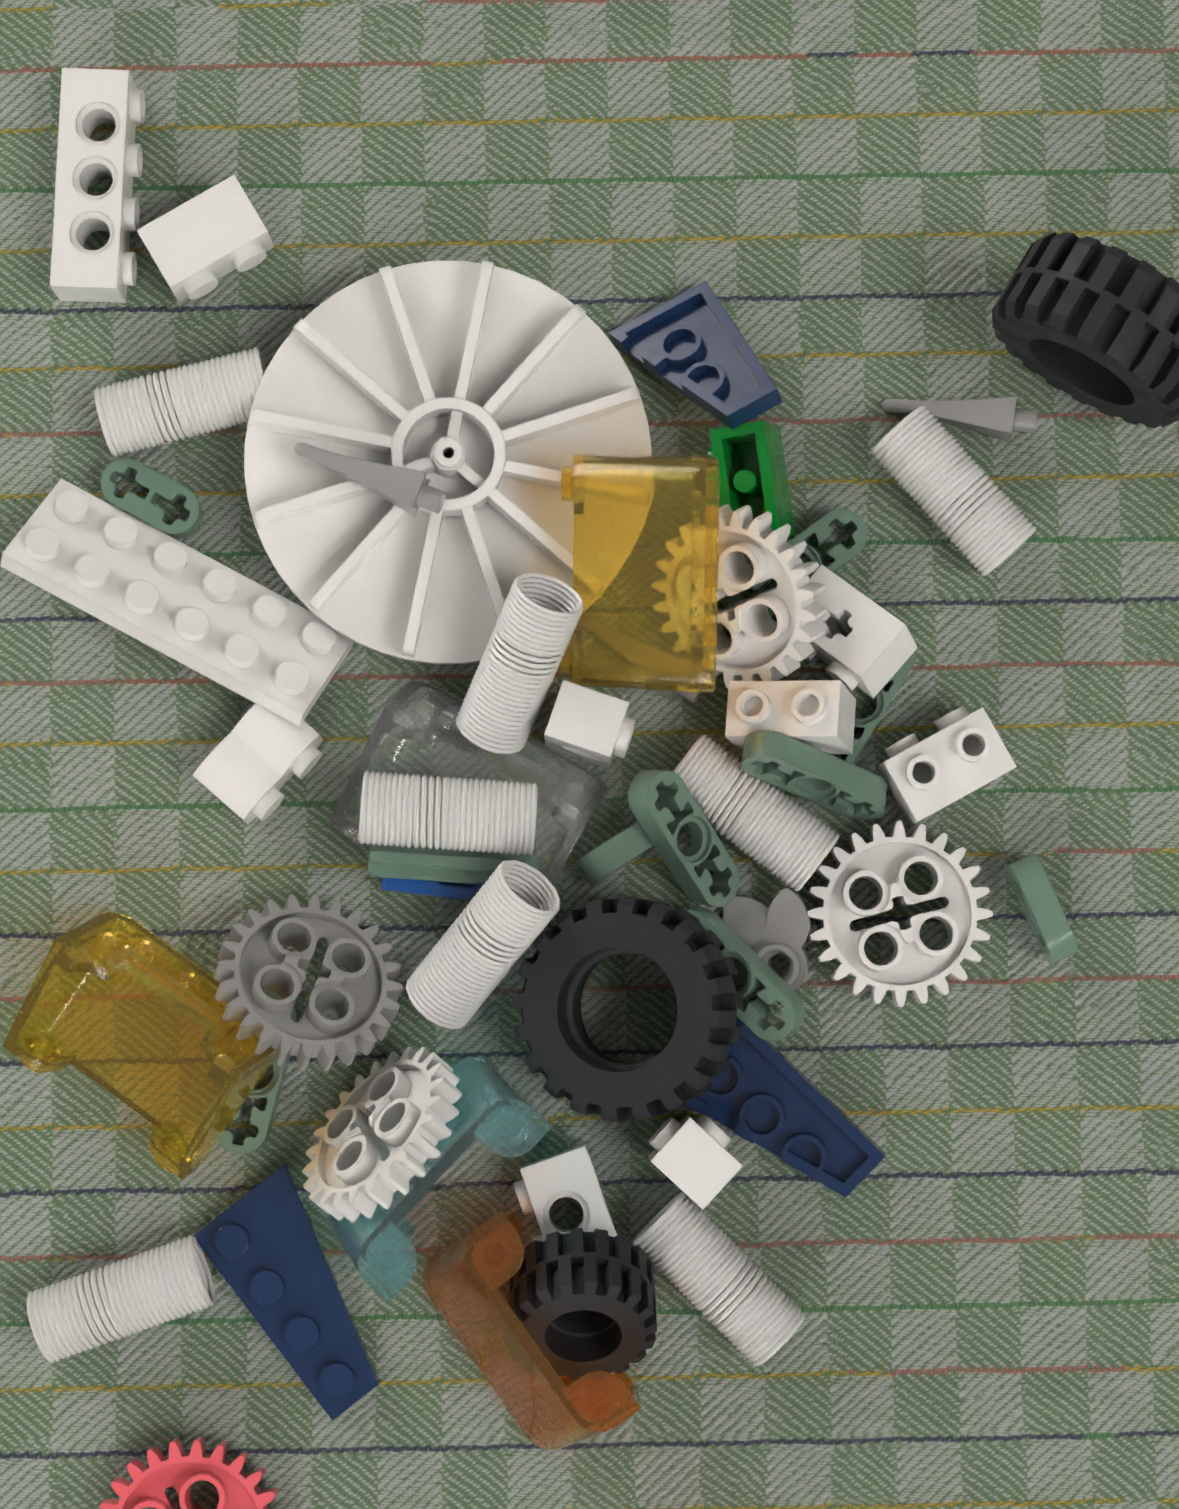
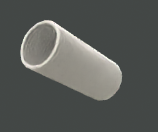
(203, 395)
(937, 474)
(516, 678)
(755, 814)
(448, 815)
(478, 945)
(707, 1271)
(134, 1297)

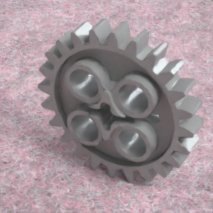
(258, 963)

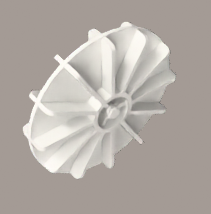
(445, 376)

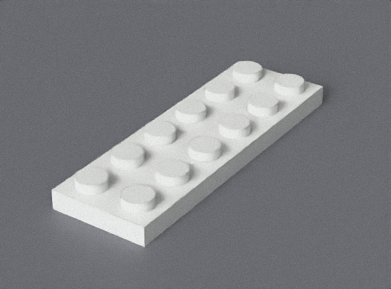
(177, 601)

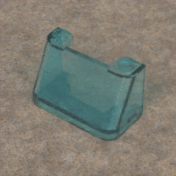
(489, 1111)

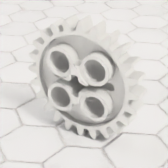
(759, 644)
(912, 963)
(382, 1134)

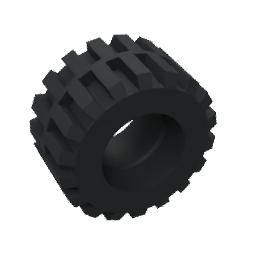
(586, 1301)

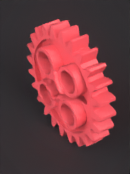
(180, 1471)

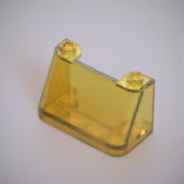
(644, 570)
(144, 1031)

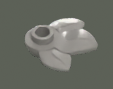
(771, 931)

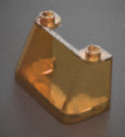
(547, 1407)

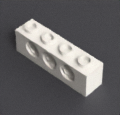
(87, 101)

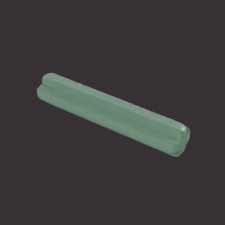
(438, 864)

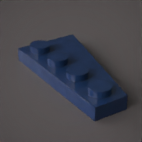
(788, 1115)
(282, 1277)

